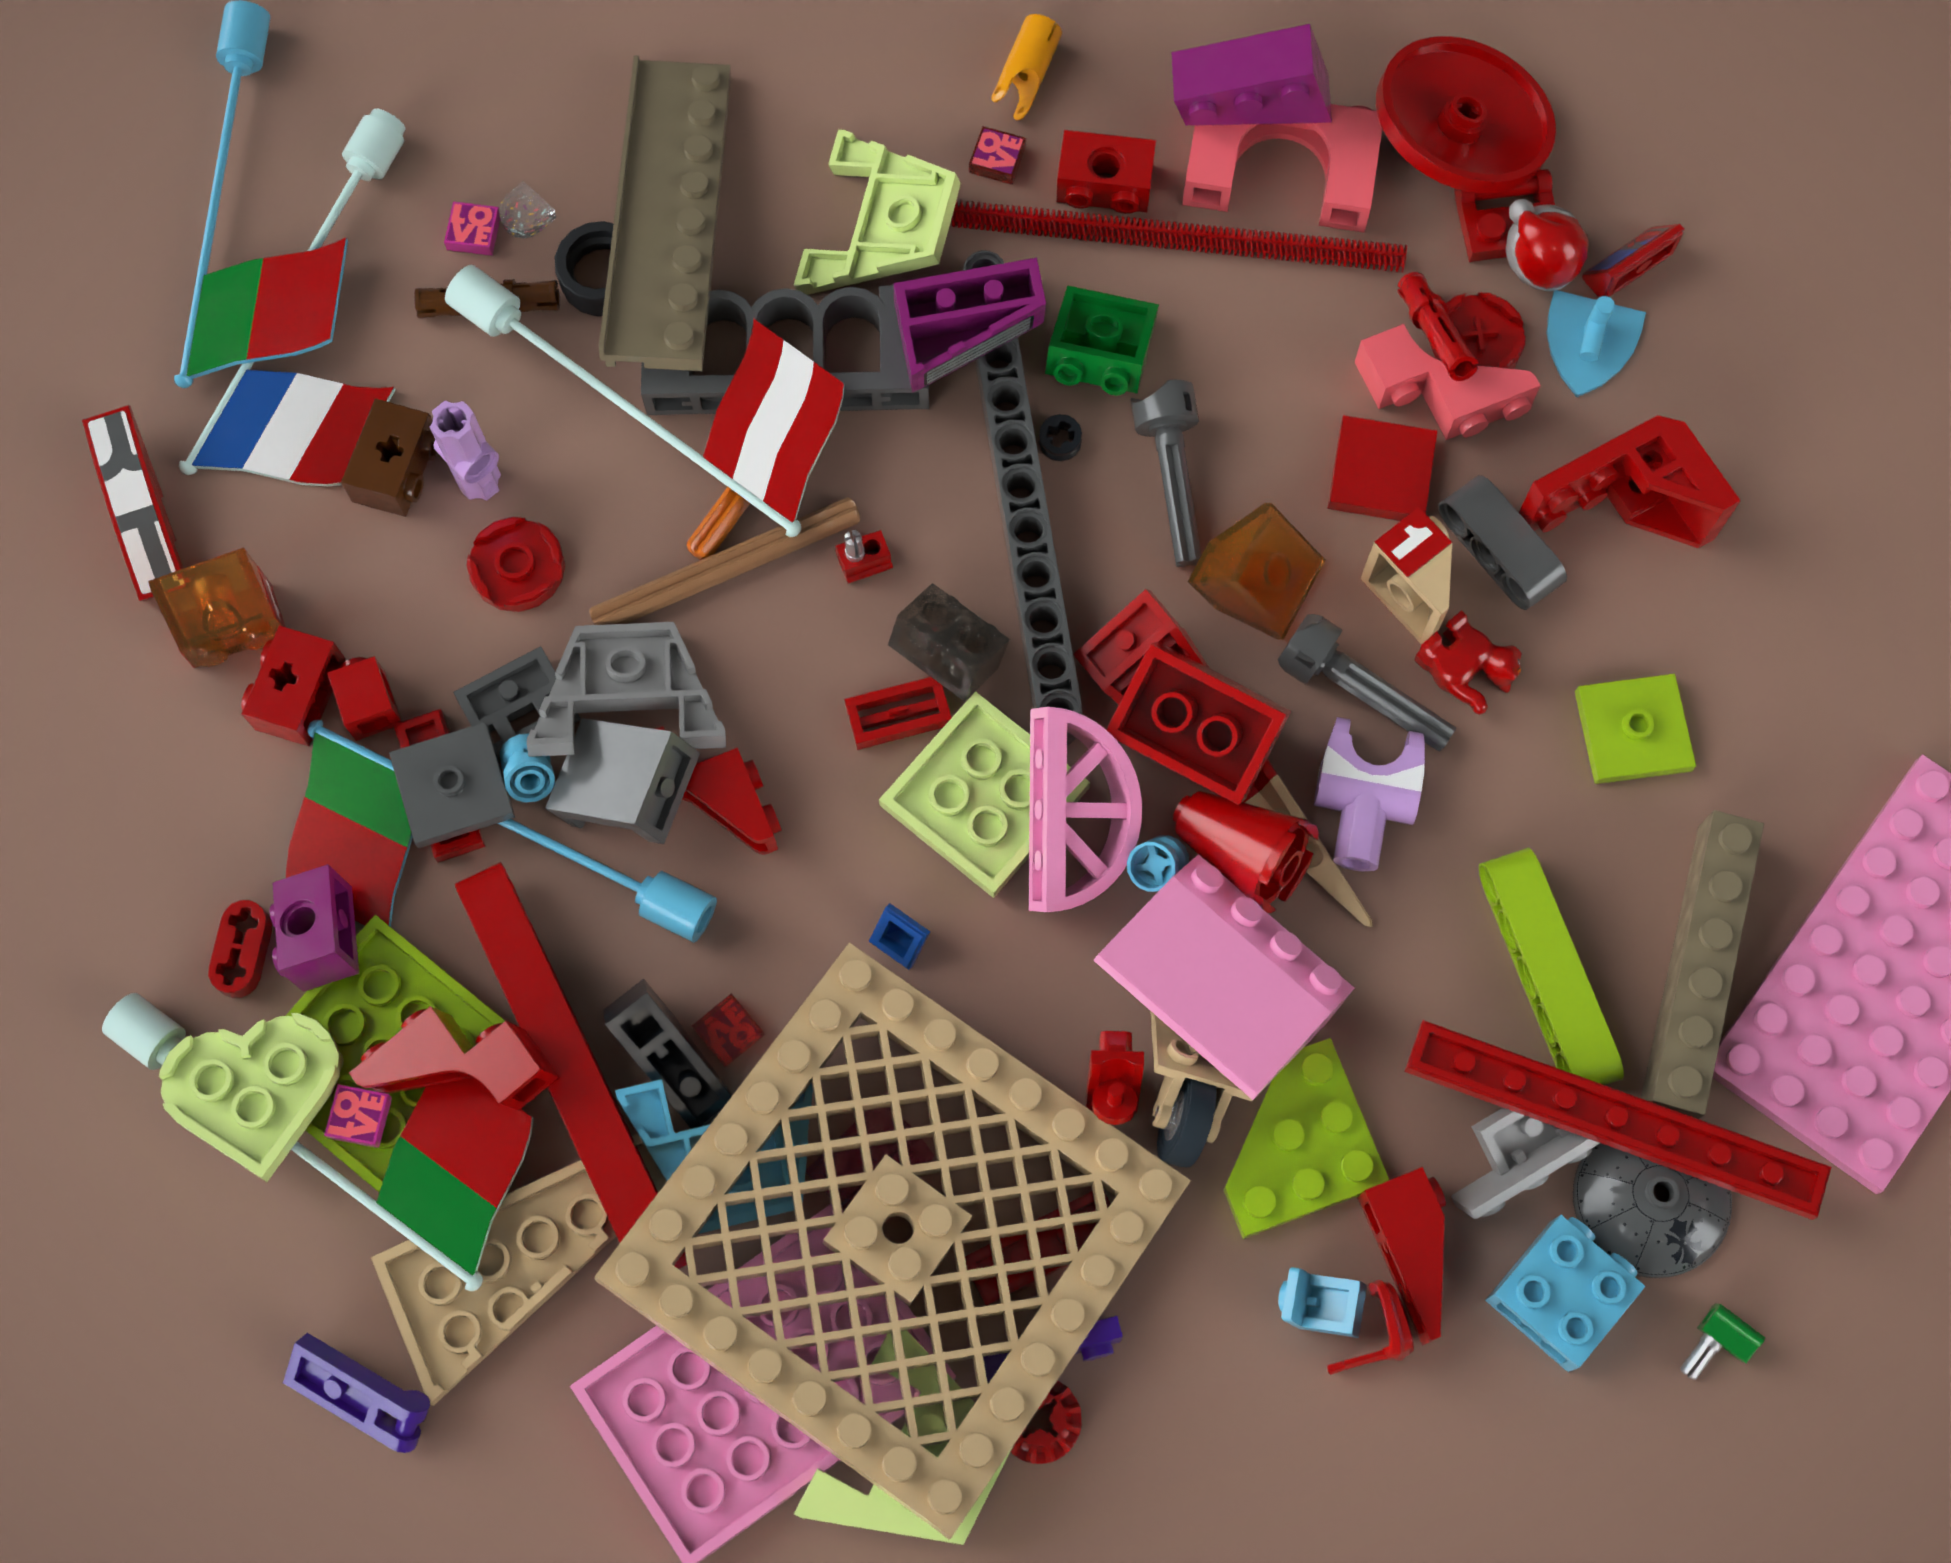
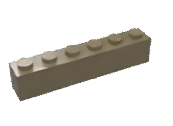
(1702, 964)

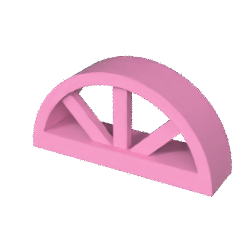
(1048, 809)

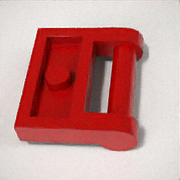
(1487, 229)

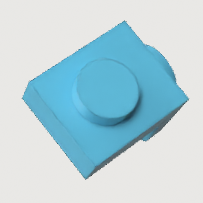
(1322, 1303)

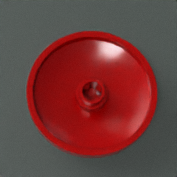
(1465, 114)

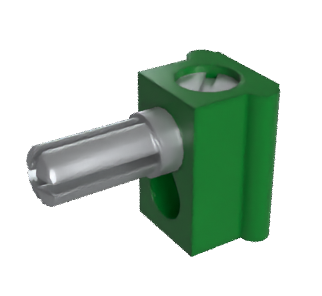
(1723, 1331)

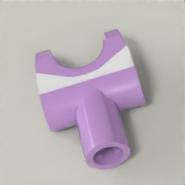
(1368, 795)

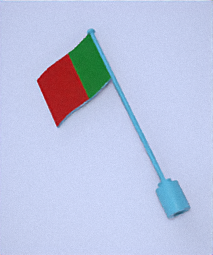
(267, 303)
(362, 831)

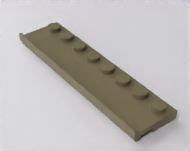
(666, 216)

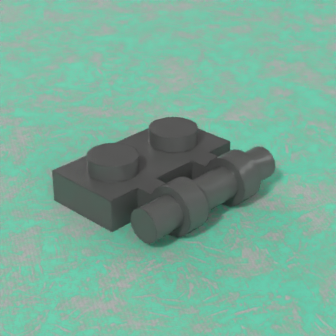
(509, 694)

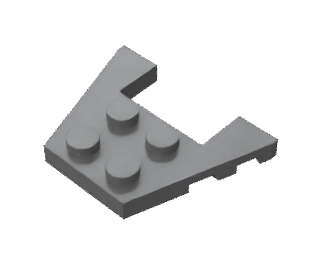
(625, 671)

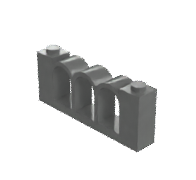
(890, 389)

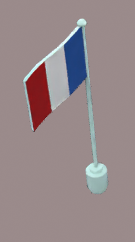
(290, 421)

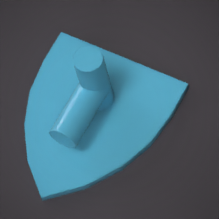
(1590, 339)

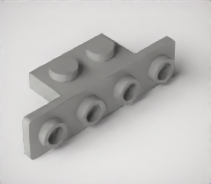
(1520, 1158)

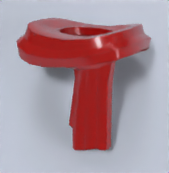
(1398, 1328)

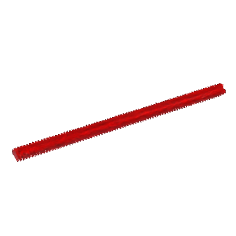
(1179, 235)

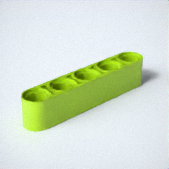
(1550, 967)

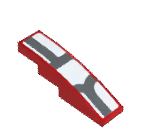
(132, 497)

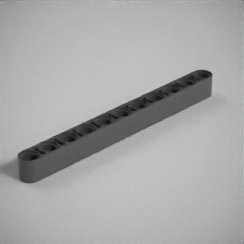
(1026, 515)

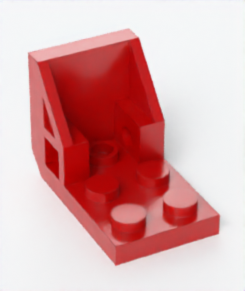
(1679, 485)

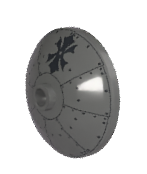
(1657, 1237)

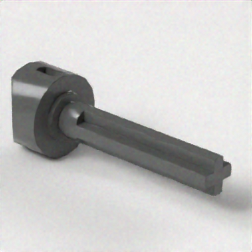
(1165, 417)
(1314, 650)

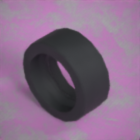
(571, 250)

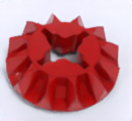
(1066, 1422)

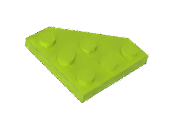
(1303, 1146)

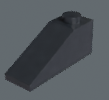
(667, 1053)

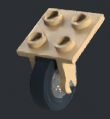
(1189, 1099)

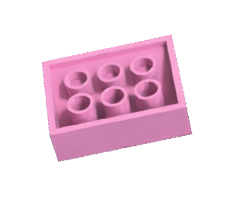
(1224, 976)

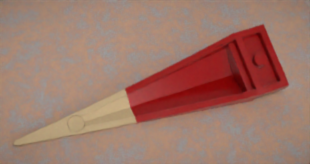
(1112, 661)

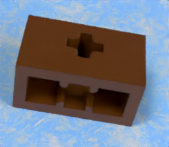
(387, 435)

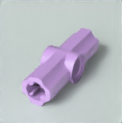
(465, 450)

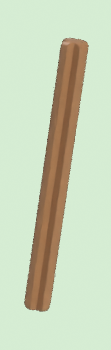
(725, 565)

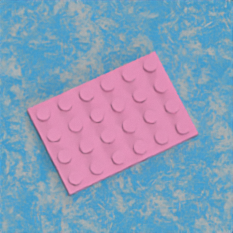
(704, 1446)

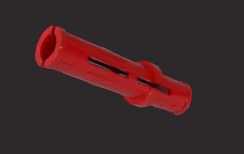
(1429, 314)

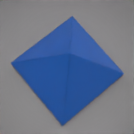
(899, 936)

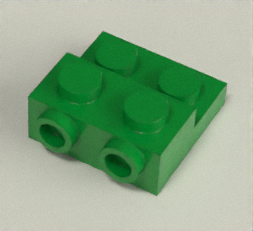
(1101, 340)

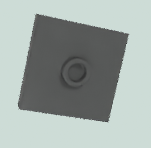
(451, 785)

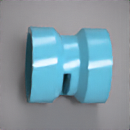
(525, 776)
(1148, 868)

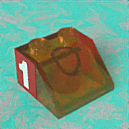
(218, 607)

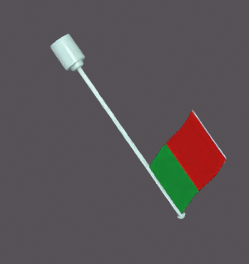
(442, 1172)

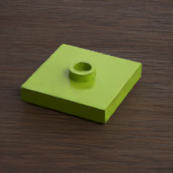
(1635, 728)

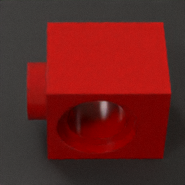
(364, 697)

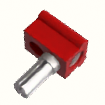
(854, 558)

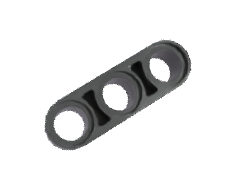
(1502, 542)

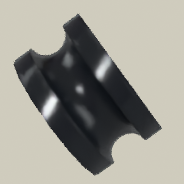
(1052, 426)

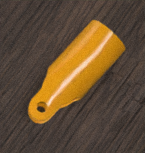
(1029, 61)

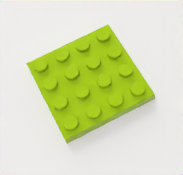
(370, 1010)

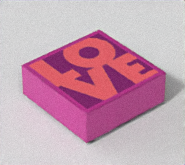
(472, 228)
(358, 1116)

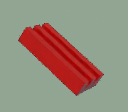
(903, 729)

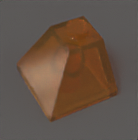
(1258, 571)

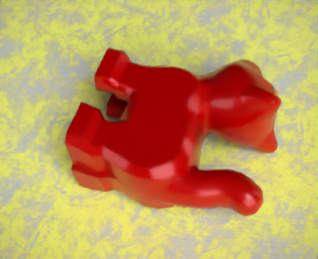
(1466, 656)

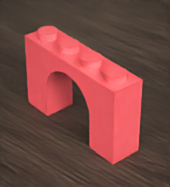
(1344, 147)

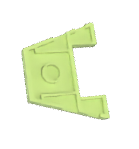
(899, 221)
(839, 1503)

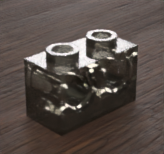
(948, 641)

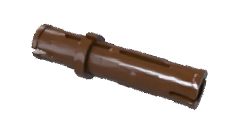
(532, 297)

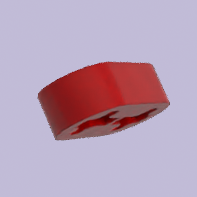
(229, 945)

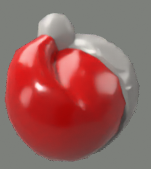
(1545, 245)

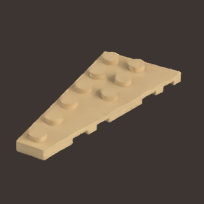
(530, 1253)

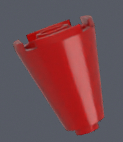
(1248, 844)

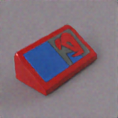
(1633, 259)

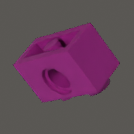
(314, 928)

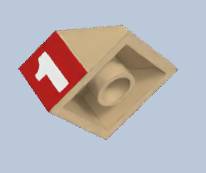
(1413, 572)

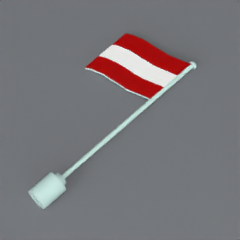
(763, 429)

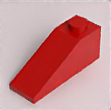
(1410, 1234)

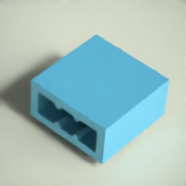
(1566, 1292)

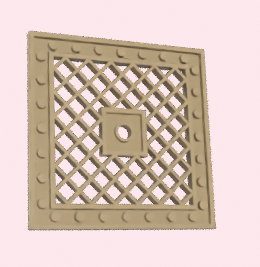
(929, 1486)

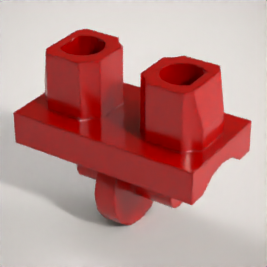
(1114, 1078)

